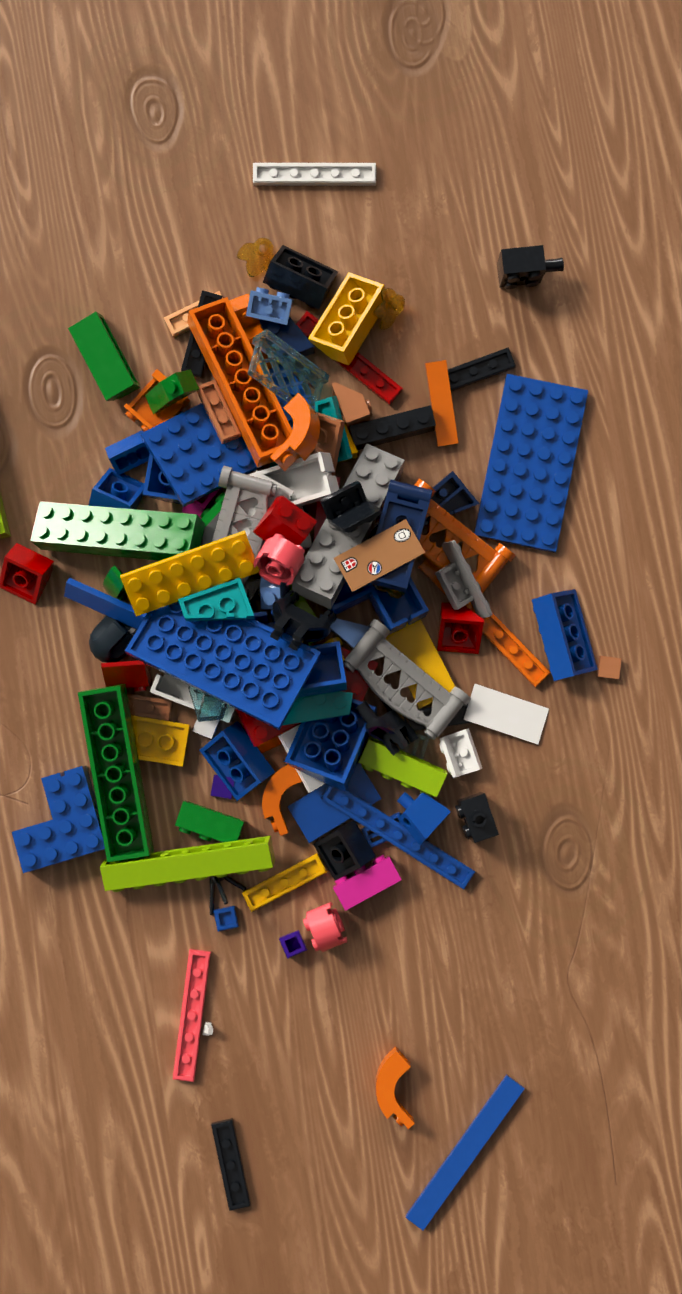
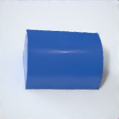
(128, 453)

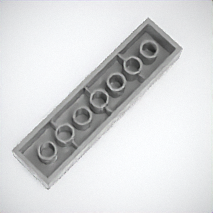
(319, 575)

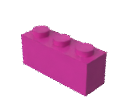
(366, 882)

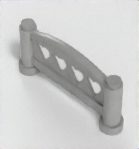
(241, 488)
(444, 704)

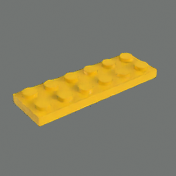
(189, 573)

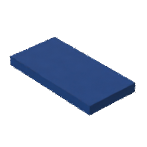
(318, 817)

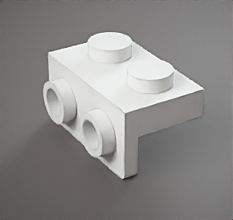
(460, 753)

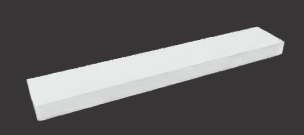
(314, 174)

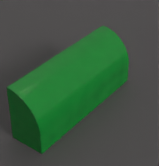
(104, 357)

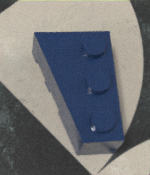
(291, 335)
(452, 495)

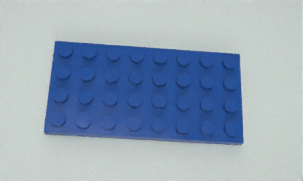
(192, 453)
(531, 463)
(227, 660)

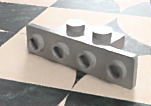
(460, 583)

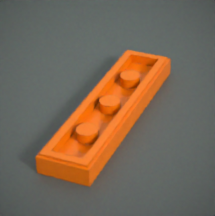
(441, 403)

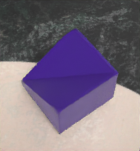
(293, 944)

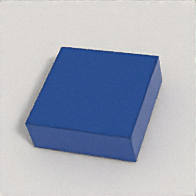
(226, 918)

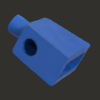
(421, 815)

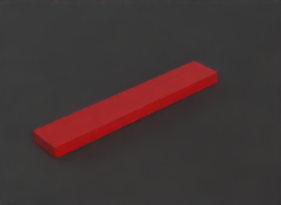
(360, 367)

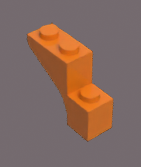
(249, 324)

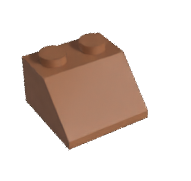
(352, 405)

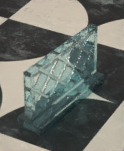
(292, 362)

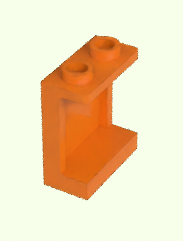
(141, 411)

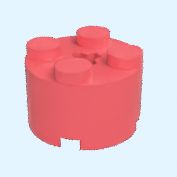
(279, 560)
(325, 927)

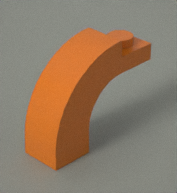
(303, 436)
(272, 795)
(388, 1073)

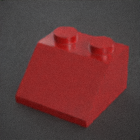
(285, 519)
(25, 573)
(132, 673)

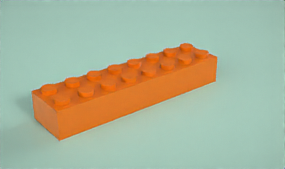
(229, 358)

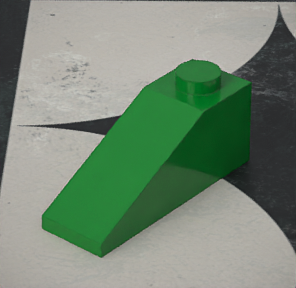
(171, 390)

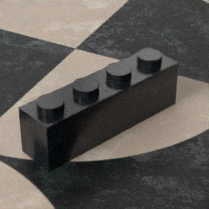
(393, 427)

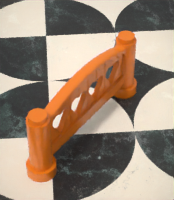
(489, 560)

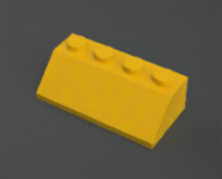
(347, 318)

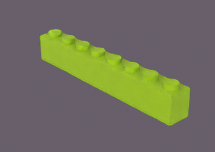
(189, 863)

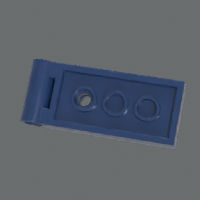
(402, 503)

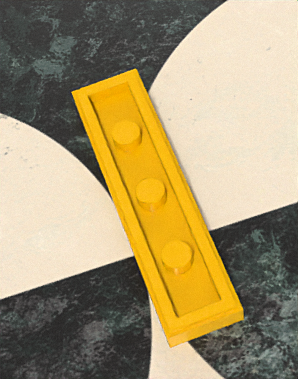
(284, 882)

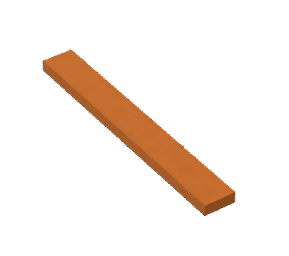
(501, 638)

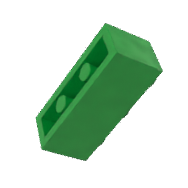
(208, 823)

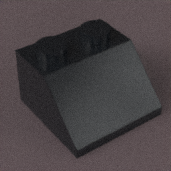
(344, 850)

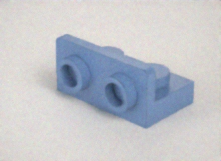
(268, 306)

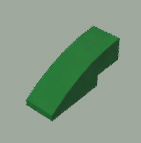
(114, 585)

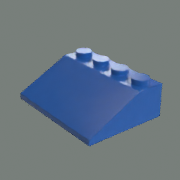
(330, 747)

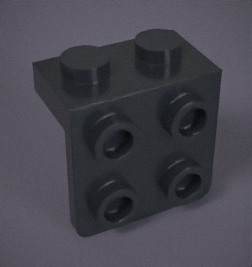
(349, 508)

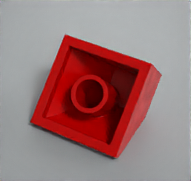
(459, 630)

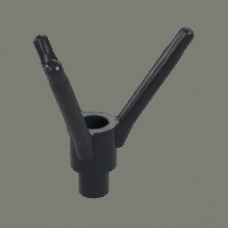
(215, 880)

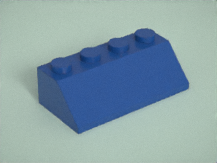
(564, 634)

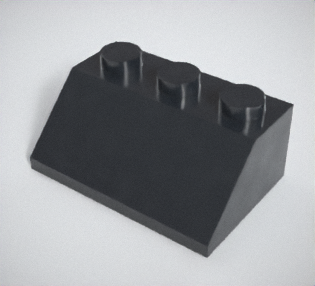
(300, 277)

